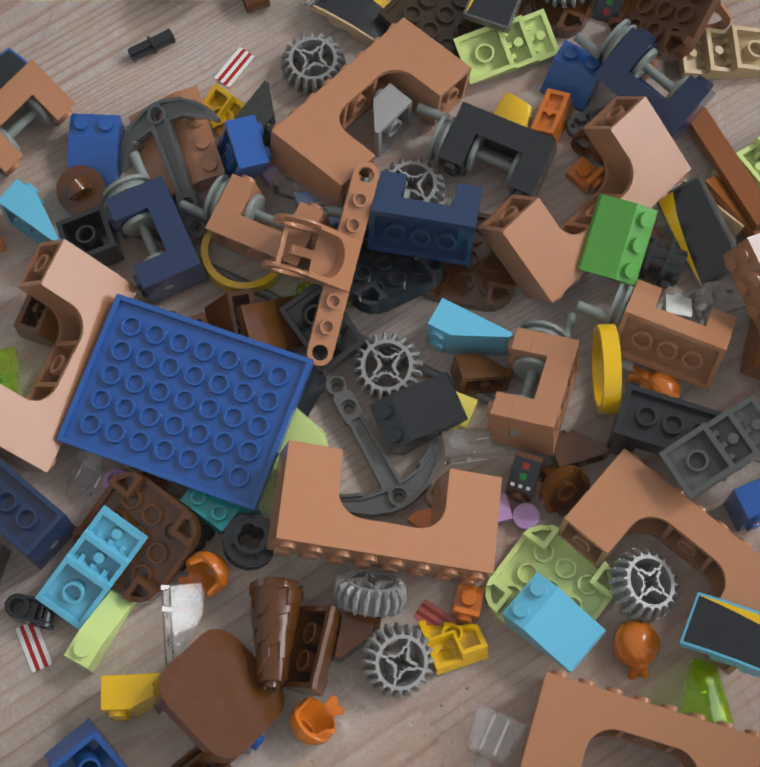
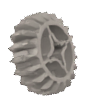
(311, 55)
(418, 177)
(396, 358)
(633, 583)
(369, 593)
(400, 649)

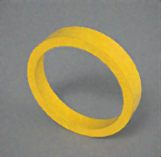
(228, 285)
(606, 368)

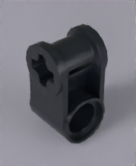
(33, 614)

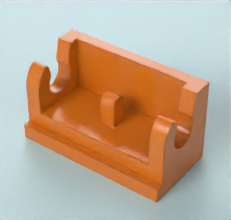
(553, 114)

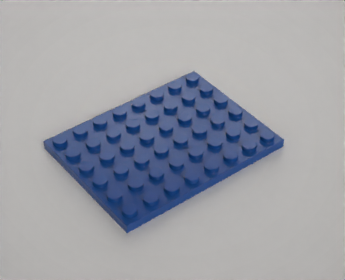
(186, 401)

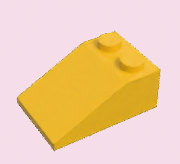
(127, 695)

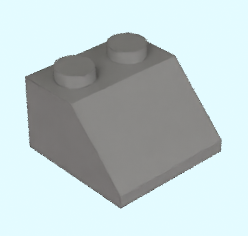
(390, 116)

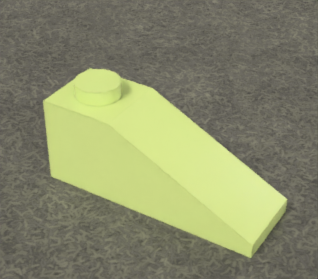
(99, 631)

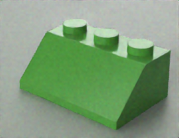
(617, 239)

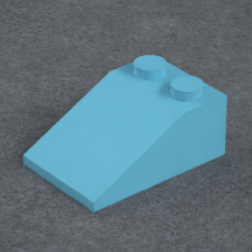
(26, 212)
(461, 331)
(553, 622)

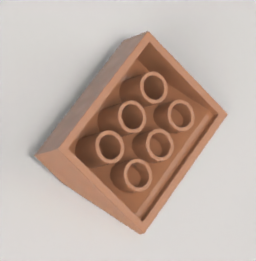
(196, 145)

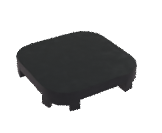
(390, 279)

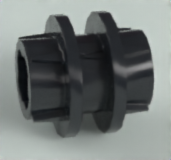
(663, 262)
(240, 555)

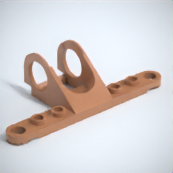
(331, 260)

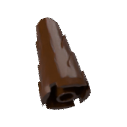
(274, 623)

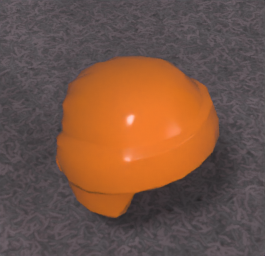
(655, 381)
(208, 570)
(636, 646)
(314, 721)

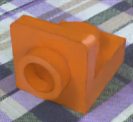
(585, 175)
(468, 603)

